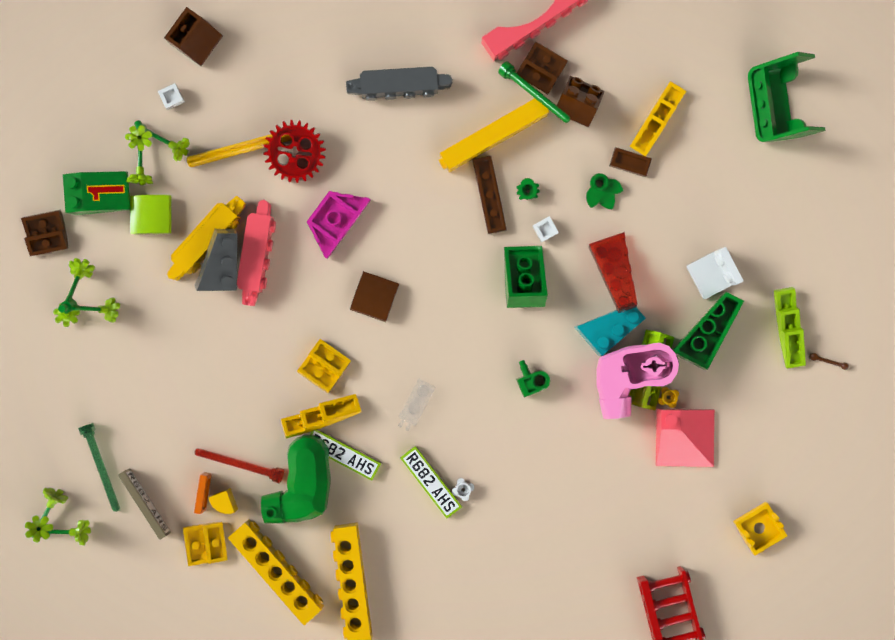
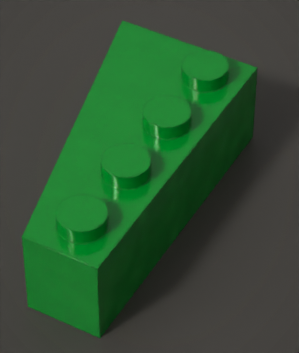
(707, 335)

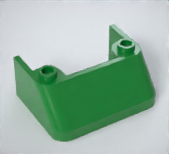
(771, 102)

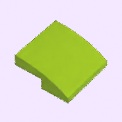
(150, 214)

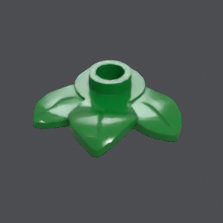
(605, 194)

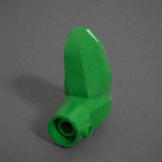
(306, 484)

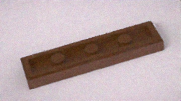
(489, 194)

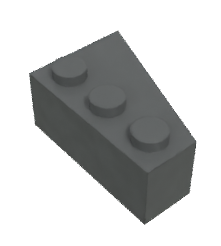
(220, 264)

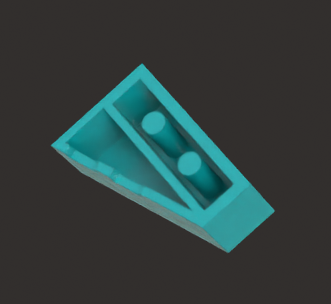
(609, 329)

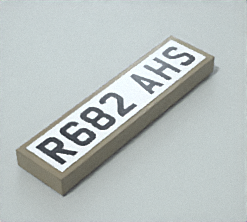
(144, 503)

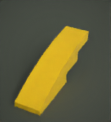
(657, 118)
(321, 416)

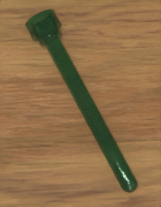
(88, 433)

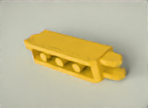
(194, 247)

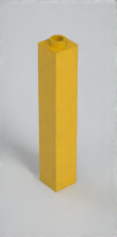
(492, 135)

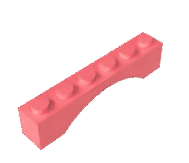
(503, 39)

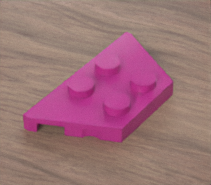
(334, 219)

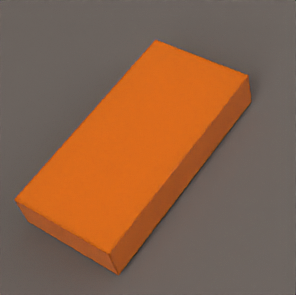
(202, 493)

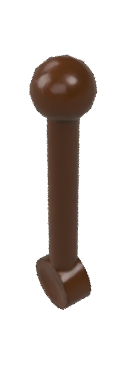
(813, 356)

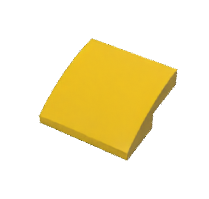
(324, 366)
(205, 543)

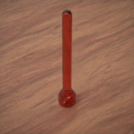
(275, 474)

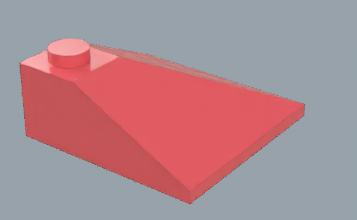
(685, 437)

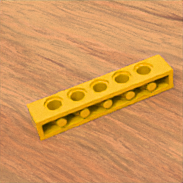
(350, 533)
(303, 611)

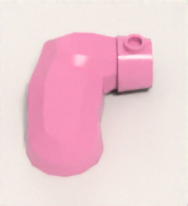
(632, 369)

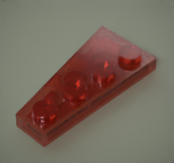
(614, 266)

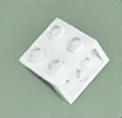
(714, 272)

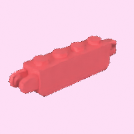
(255, 253)

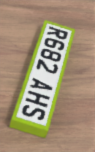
(349, 456)
(431, 482)

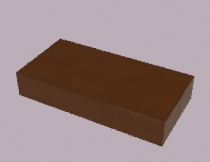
(630, 162)

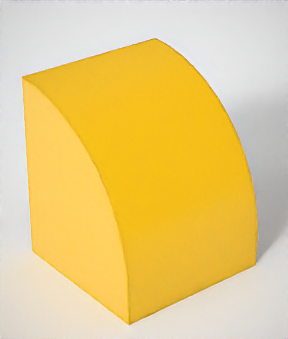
(224, 502)

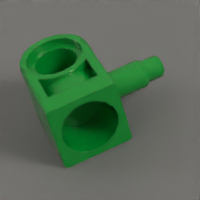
(527, 381)

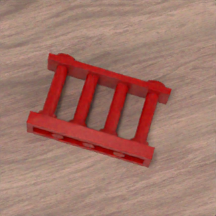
(651, 606)

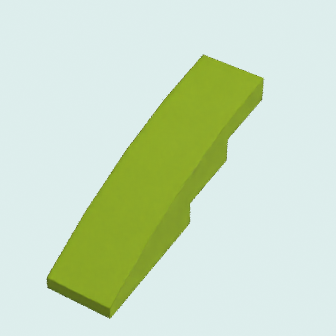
(789, 327)

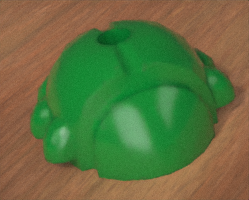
(527, 184)

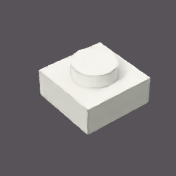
(171, 96)
(545, 229)

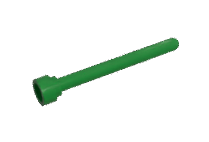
(508, 71)

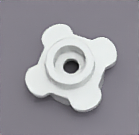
(462, 494)

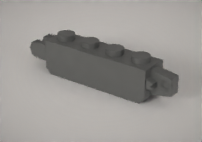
(398, 82)

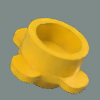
(673, 397)

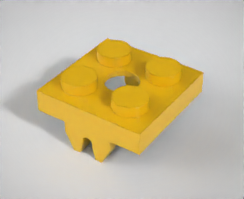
(772, 533)

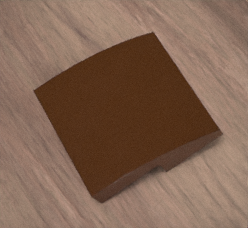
(542, 67)
(45, 232)
(374, 296)

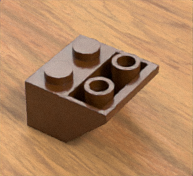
(193, 36)
(580, 100)

